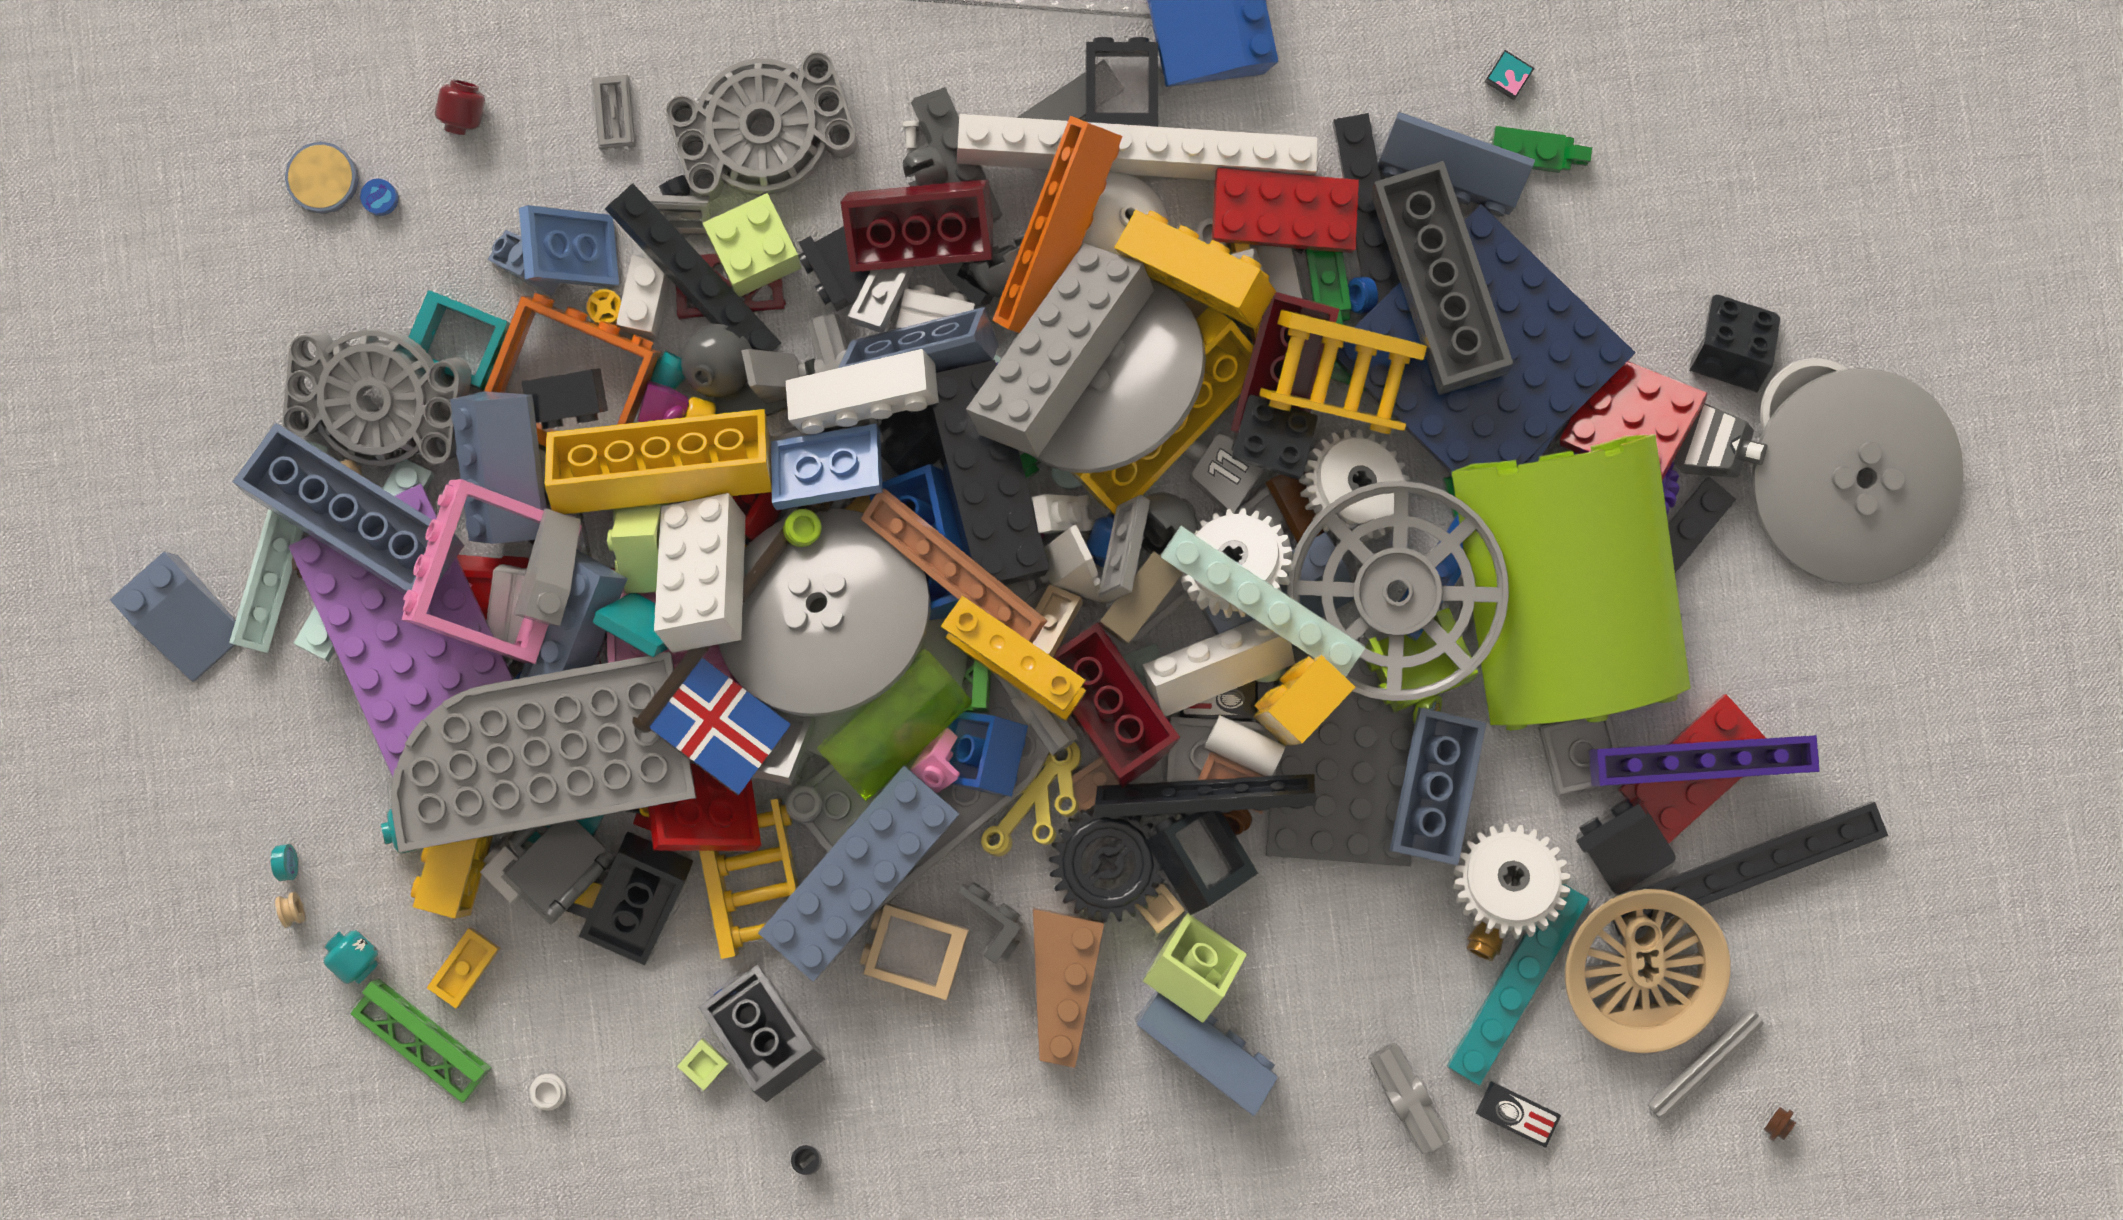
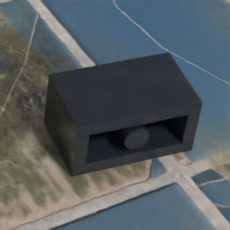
(567, 396)

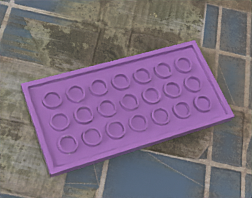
(392, 664)

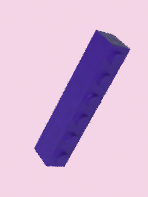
(1704, 760)

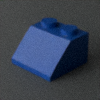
(987, 752)

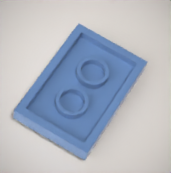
(568, 246)
(826, 466)

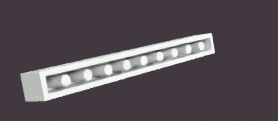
(1141, 151)

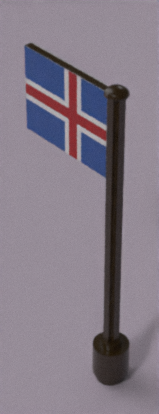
(712, 715)

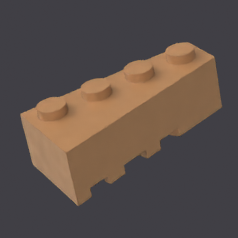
(1065, 971)

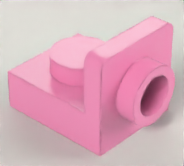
(933, 762)

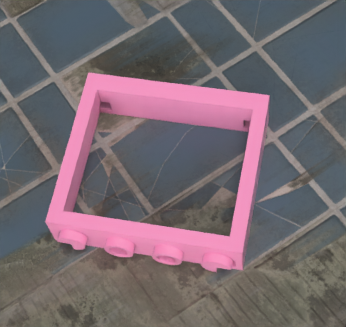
(429, 566)

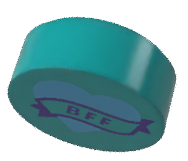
(284, 862)

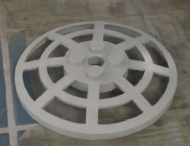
(1413, 569)

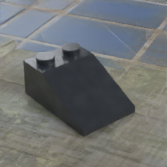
(636, 898)
(761, 1033)

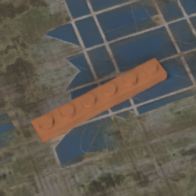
(949, 564)

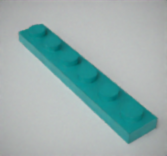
(1513, 992)

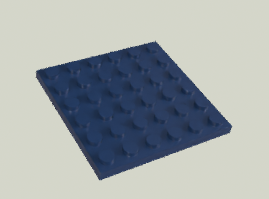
(1556, 350)

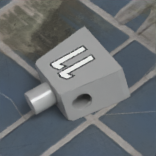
(1218, 474)

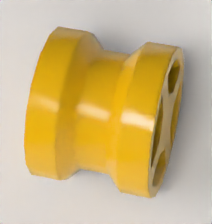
(600, 304)

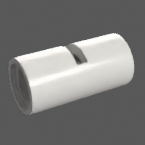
(1244, 746)

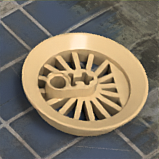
(1658, 1024)

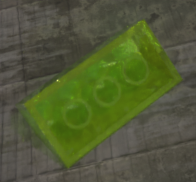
(895, 726)

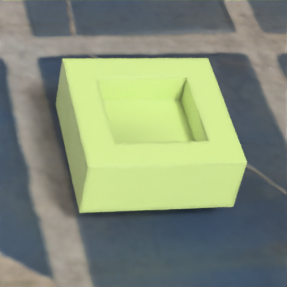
(703, 1064)

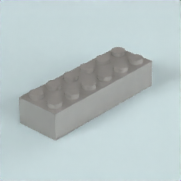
(1060, 349)

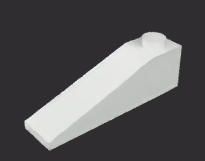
(1072, 566)

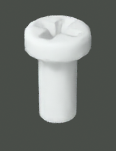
(911, 133)

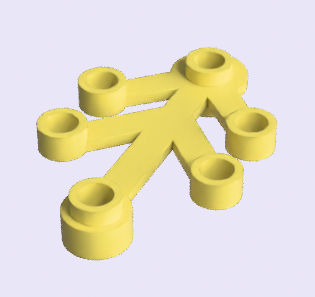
(1038, 794)

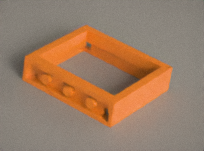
(576, 319)

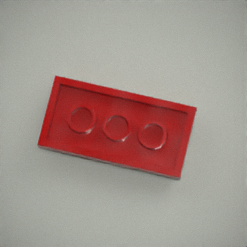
(1285, 210)
(1679, 803)

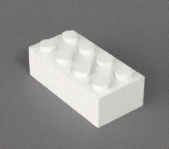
(700, 573)

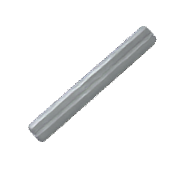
(1706, 1064)

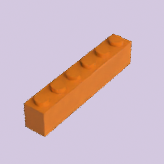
(1058, 220)

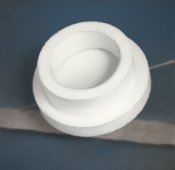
(548, 1092)

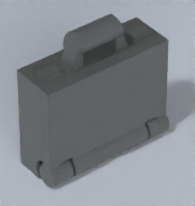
(555, 866)

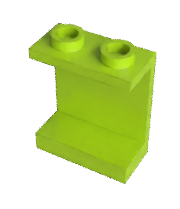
(1421, 674)

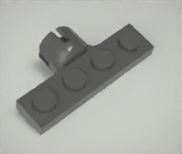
(938, 160)

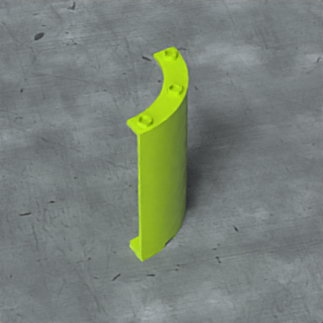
(1588, 584)

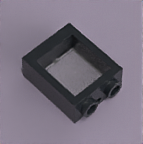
(1121, 81)
(1199, 852)

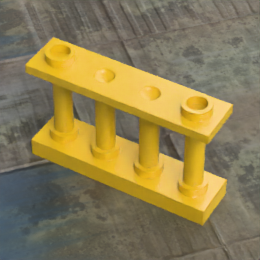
(1333, 337)
(1014, 658)
(725, 901)

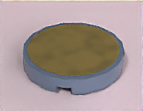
(321, 177)

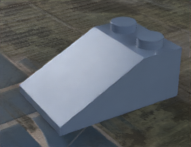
(177, 615)

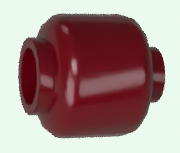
(459, 106)

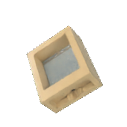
(911, 950)

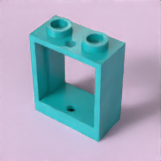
(430, 319)

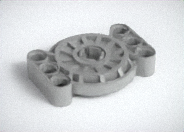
(766, 159)
(351, 422)

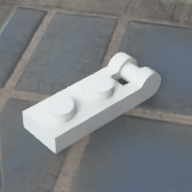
(1060, 512)

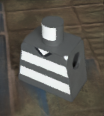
(1718, 445)

